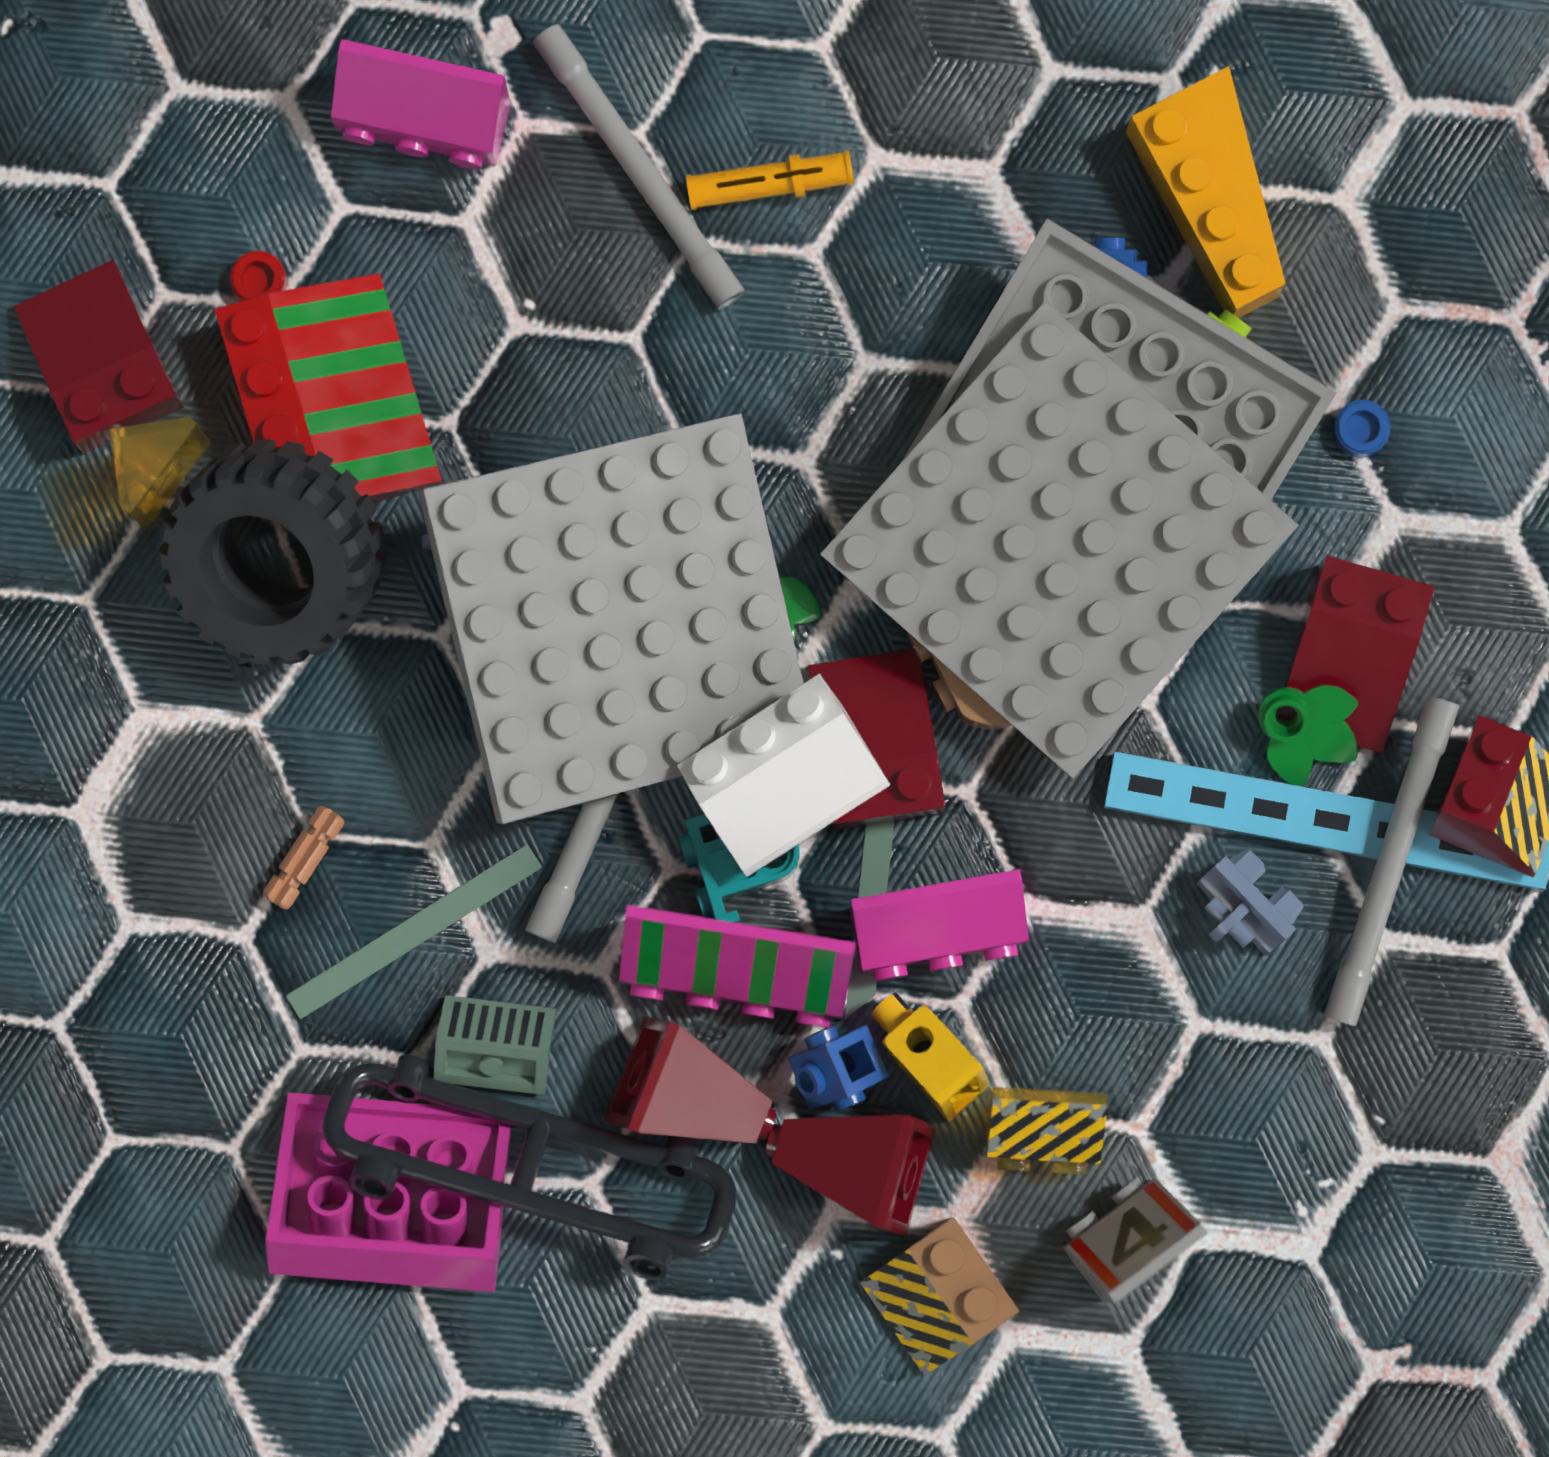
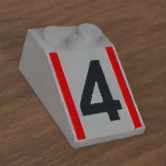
(1131, 1239)

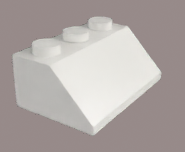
(783, 775)

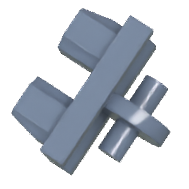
(1243, 908)

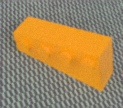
(1210, 185)

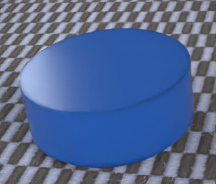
(1361, 428)

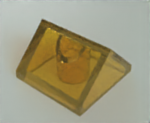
(153, 463)

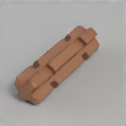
(303, 857)

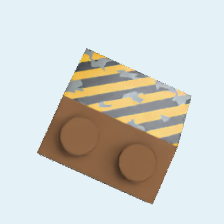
(939, 1296)

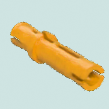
(832, 168)

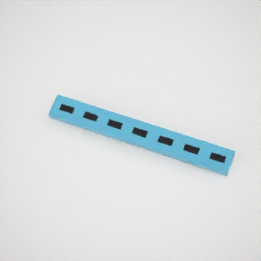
(1288, 815)

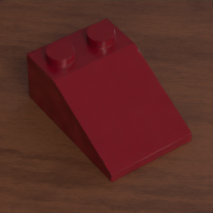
(97, 356)
(1361, 638)
(893, 717)

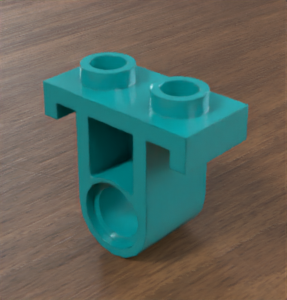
(722, 873)

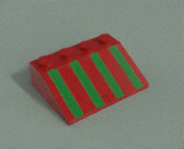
(333, 376)

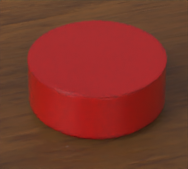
(257, 275)

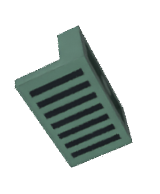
(494, 1044)

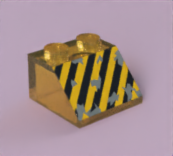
(1045, 1128)

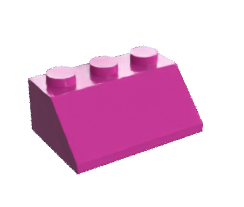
(419, 104)
(940, 924)

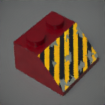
(1498, 798)

